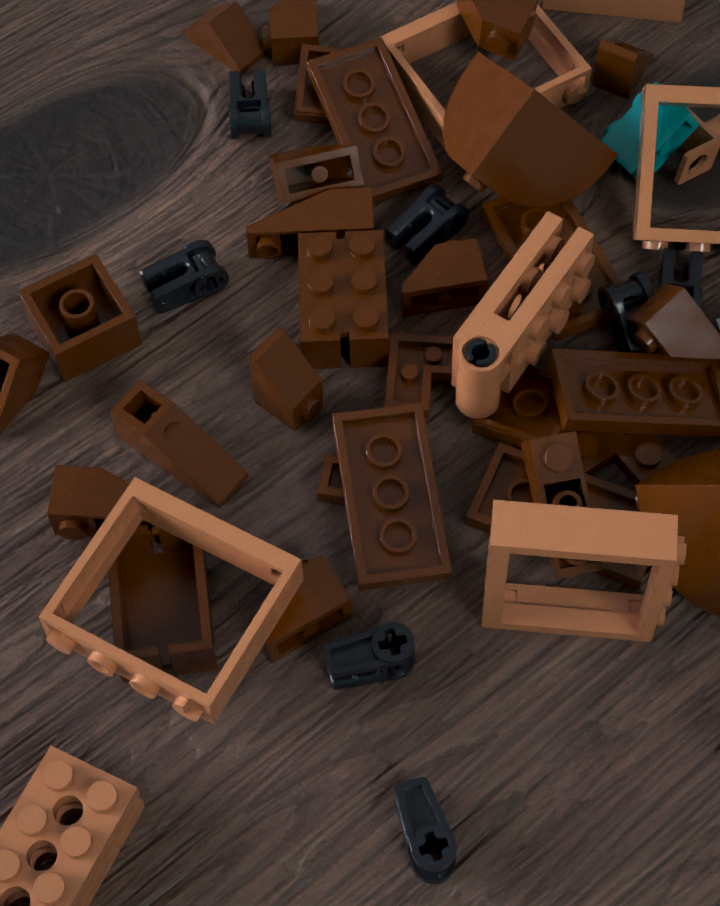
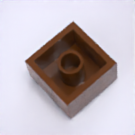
(80, 317)

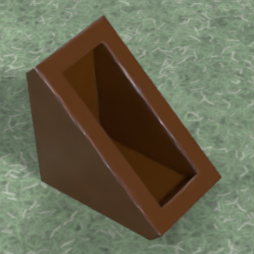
(228, 37)
(620, 67)

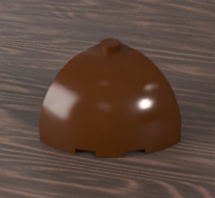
(518, 139)
(693, 493)

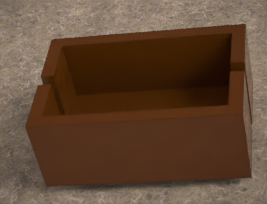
(343, 297)
(163, 604)

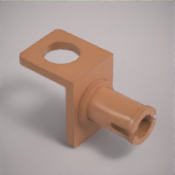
(699, 147)

